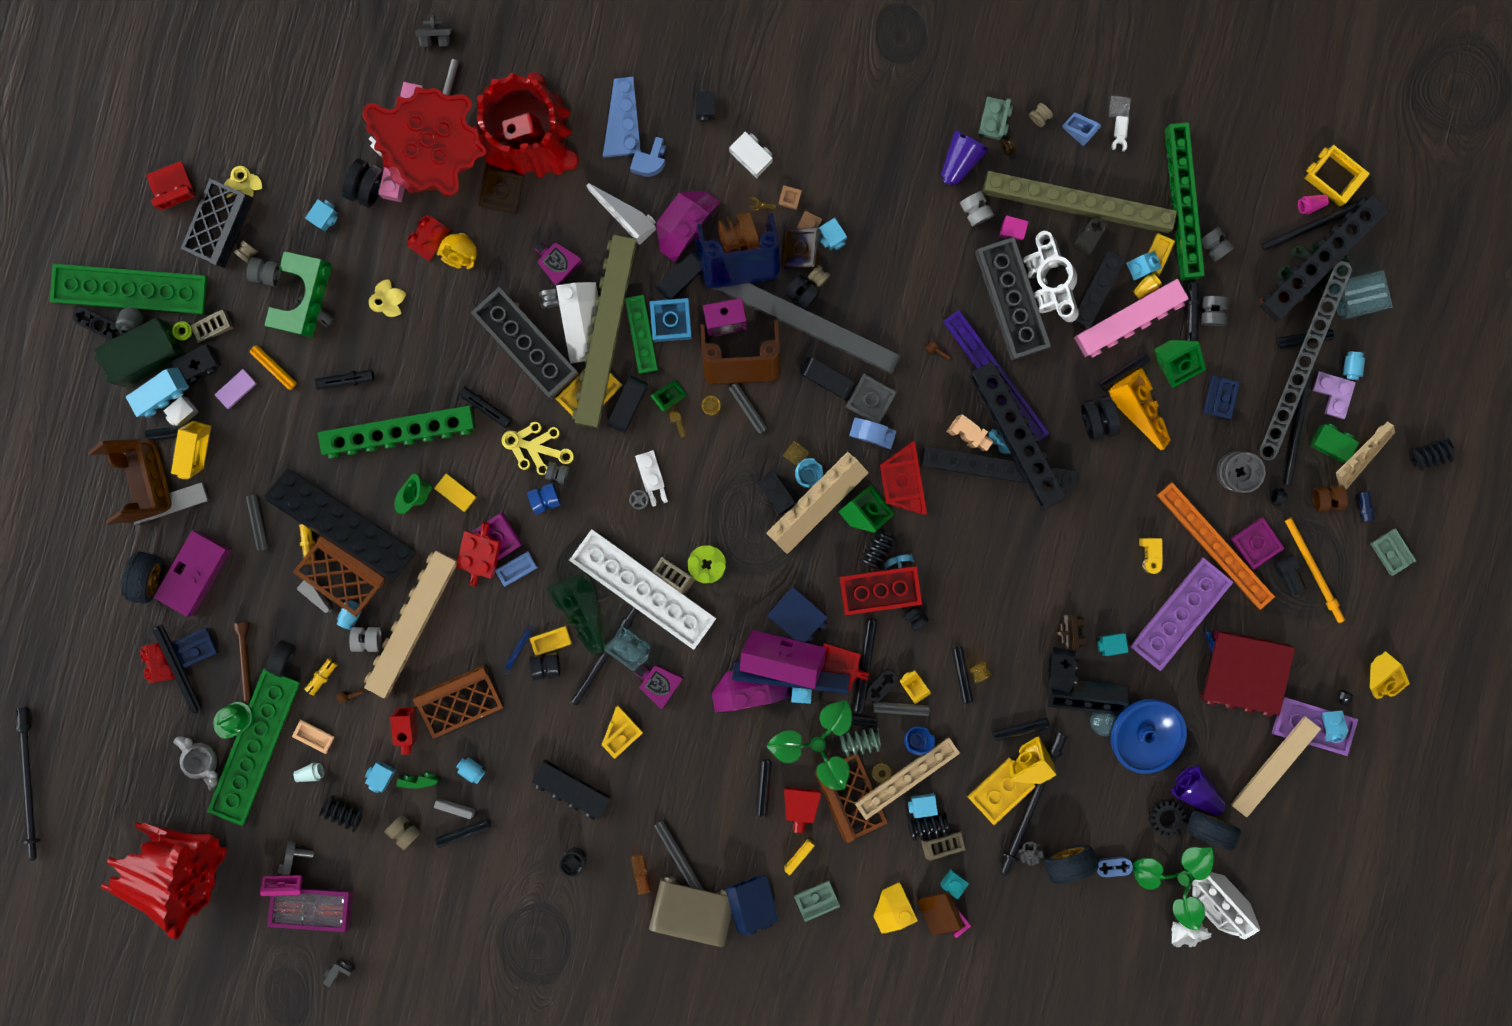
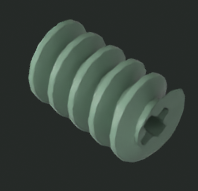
(860, 742)

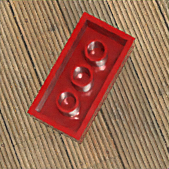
(880, 590)

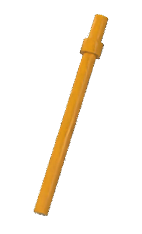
(1331, 603)

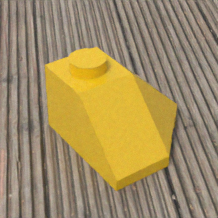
(1387, 676)
(1032, 764)
(893, 910)

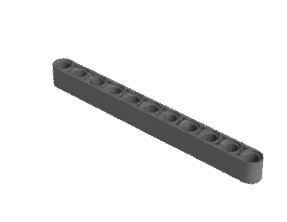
(813, 325)
(1311, 354)

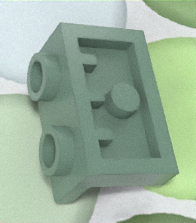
(994, 118)

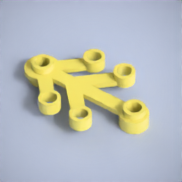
(534, 447)

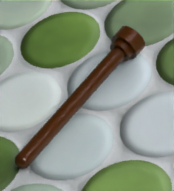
(241, 630)

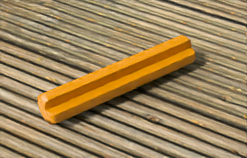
(273, 367)

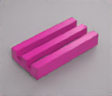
(281, 888)

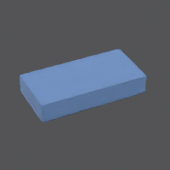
(516, 569)

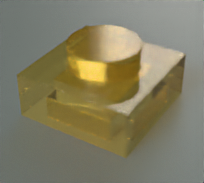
(795, 453)

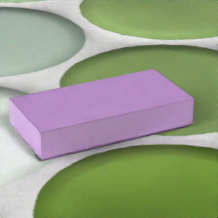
(235, 389)

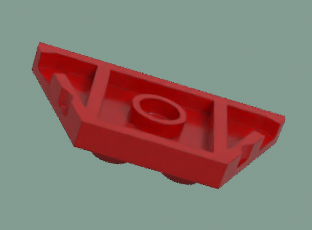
(903, 480)

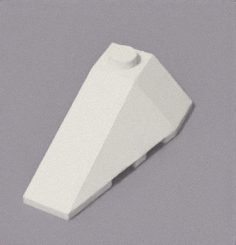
(631, 219)
(577, 310)

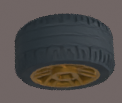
(141, 577)
(1213, 830)
(1071, 864)

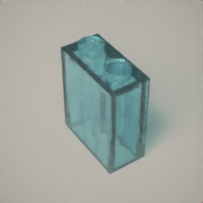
(1364, 295)

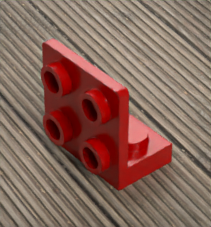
(170, 186)

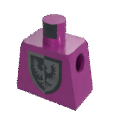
(557, 262)
(658, 683)

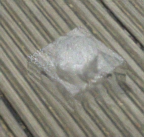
(1119, 106)

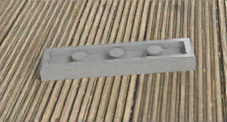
(183, 499)

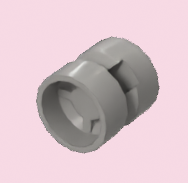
(976, 208)
(372, 636)

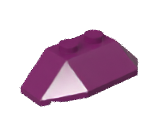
(679, 221)
(738, 695)

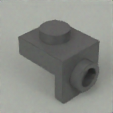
(332, 972)

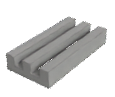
(454, 808)

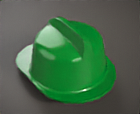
(411, 494)
(232, 720)

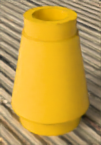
(1147, 286)

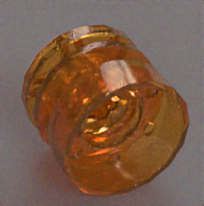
(739, 234)

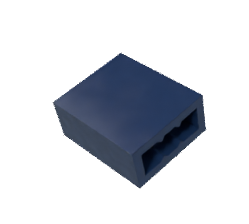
(797, 616)
(752, 905)

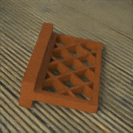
(350, 563)
(451, 686)
(838, 809)

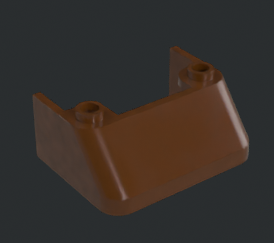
(741, 369)
(143, 474)

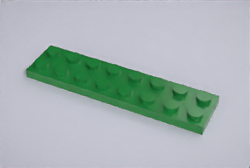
(128, 289)
(253, 748)

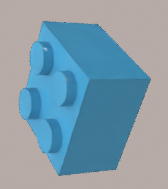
(670, 320)

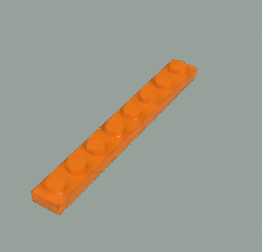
(1215, 546)

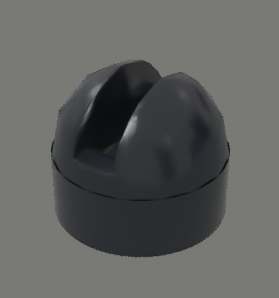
(1345, 696)

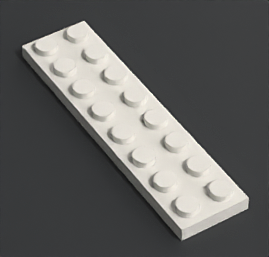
(642, 589)

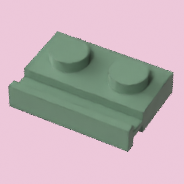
(1393, 552)
(816, 900)

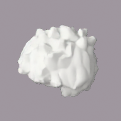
(1184, 935)

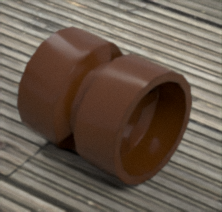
(1333, 498)

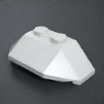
(1226, 906)

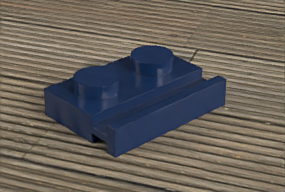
(1221, 397)
(195, 647)

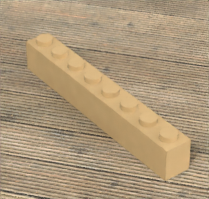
(411, 624)

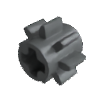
(1031, 853)

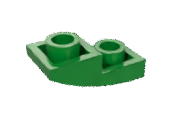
(424, 780)

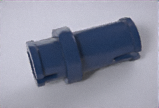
(1366, 509)

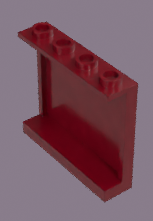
(1248, 673)

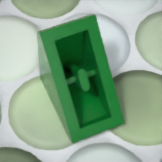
(668, 396)

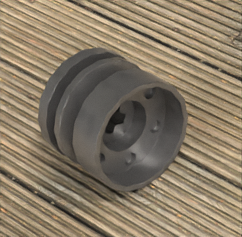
(1250, 468)

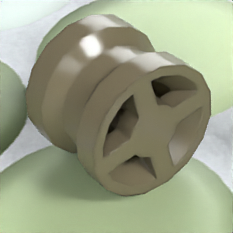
(1040, 115)
(246, 251)
(818, 276)

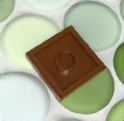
(940, 913)

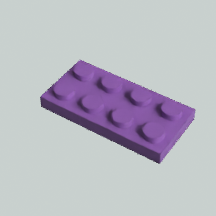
(1293, 711)

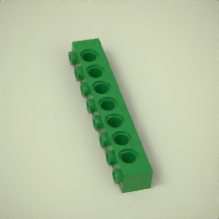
(1184, 201)
(329, 438)

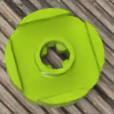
(696, 561)

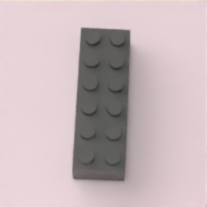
(1012, 298)
(525, 343)

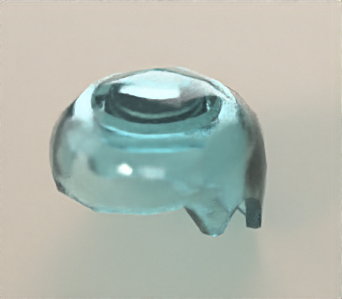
(1102, 723)

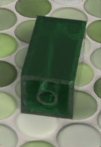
(138, 352)

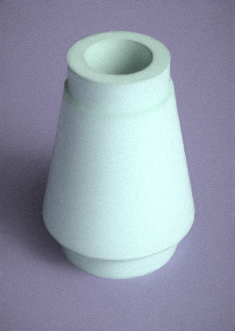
(311, 772)

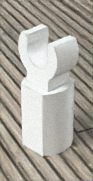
(1120, 132)

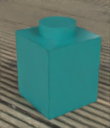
(1112, 644)
(954, 883)

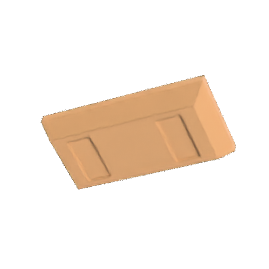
(313, 736)

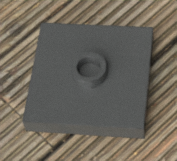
(871, 399)

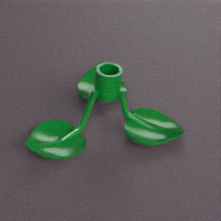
(833, 772)
(1197, 864)

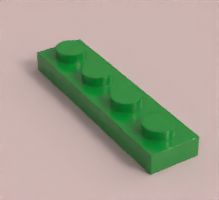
(641, 334)

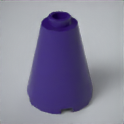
(961, 157)
(1197, 790)

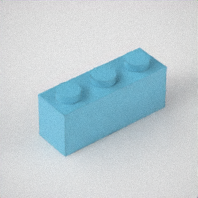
(157, 392)

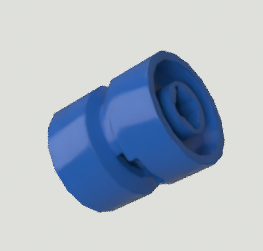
(544, 498)

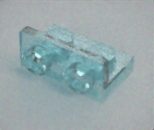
(628, 649)

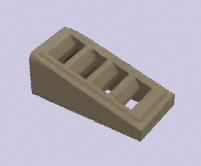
(227, 325)
(687, 583)
(929, 855)

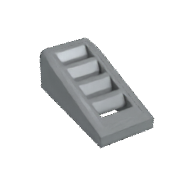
(315, 596)

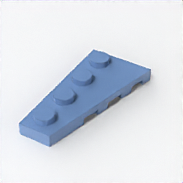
(622, 127)

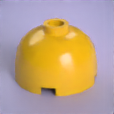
(458, 251)

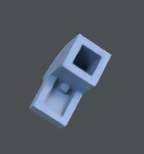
(652, 164)
(872, 433)

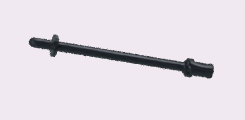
(23, 727)
(1054, 752)

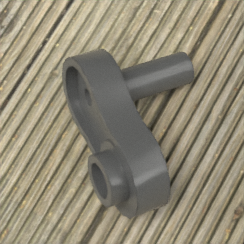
(285, 868)

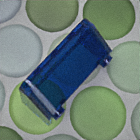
(742, 266)

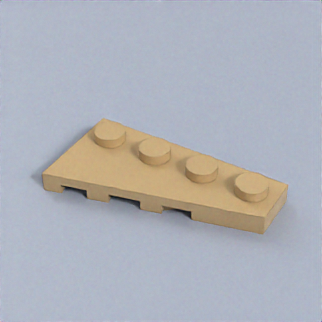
(1364, 455)

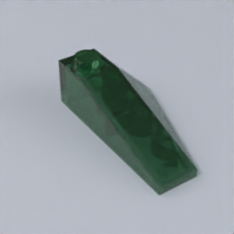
(579, 604)

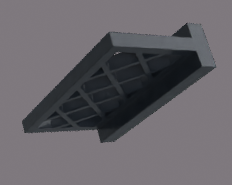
(231, 228)

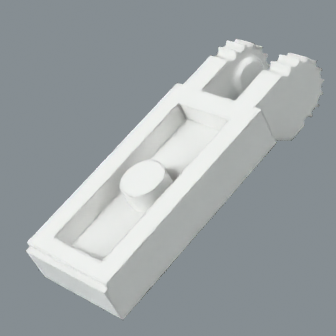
(651, 475)

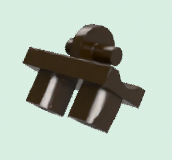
(1069, 632)

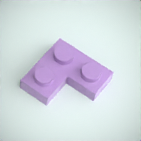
(1339, 393)

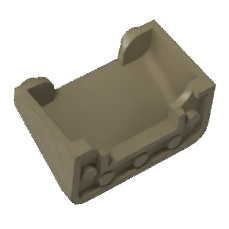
(691, 913)

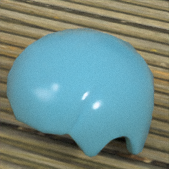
(808, 472)

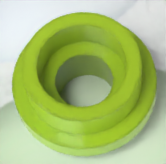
(176, 330)

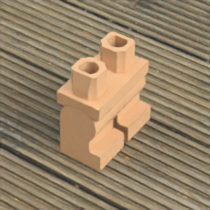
(970, 433)

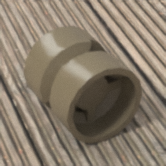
(402, 832)

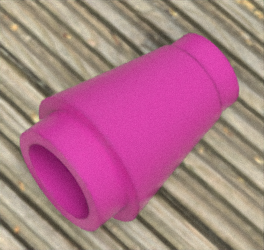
(1312, 203)

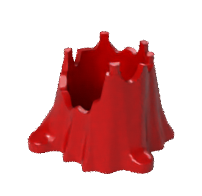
(515, 97)
(425, 139)
(169, 876)

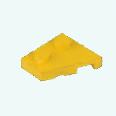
(620, 733)

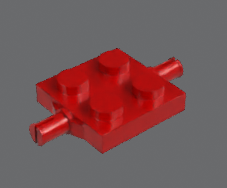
(479, 554)
(843, 662)

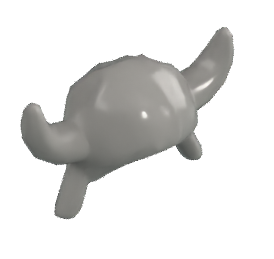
(198, 761)

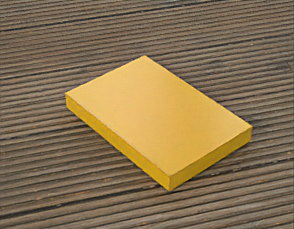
(567, 397)
(999, 793)

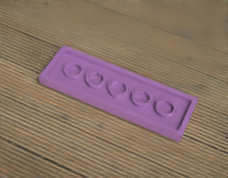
(1181, 614)

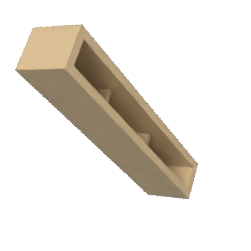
(817, 502)

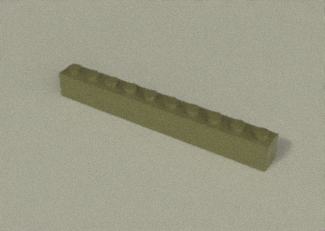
(1079, 202)
(605, 331)

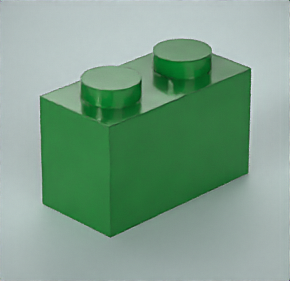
(1334, 443)

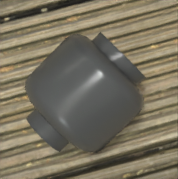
(129, 319)

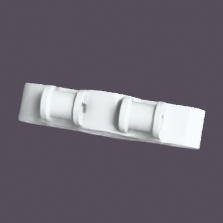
(1038, 266)

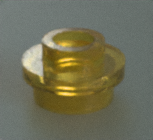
(877, 768)

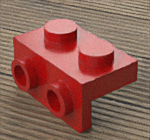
(427, 237)
(156, 664)

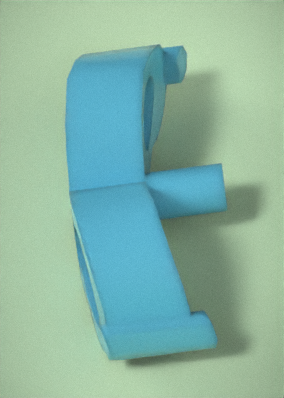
(998, 440)
(898, 559)

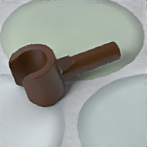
(931, 347)
(342, 697)

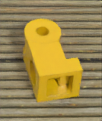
(1153, 554)

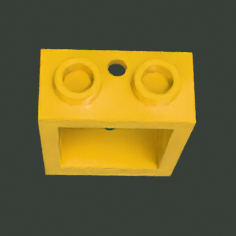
(1345, 161)
(190, 449)

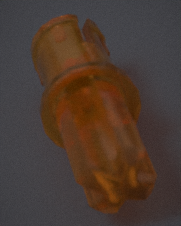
(640, 874)

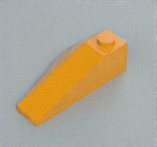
(1135, 401)

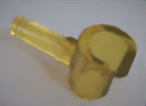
(761, 204)
(676, 417)

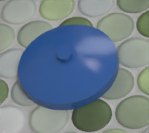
(1148, 736)

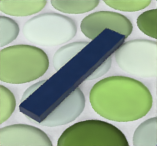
(827, 681)

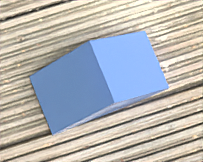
(1081, 128)

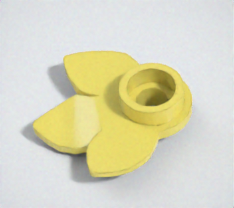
(246, 185)
(390, 299)

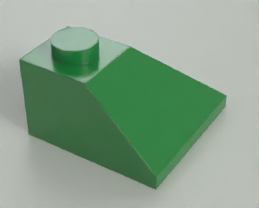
(1180, 360)
(867, 511)

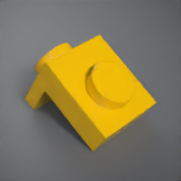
(914, 686)

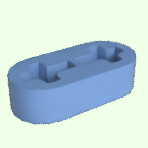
(1115, 861)

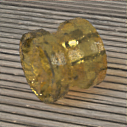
(708, 405)
(980, 672)

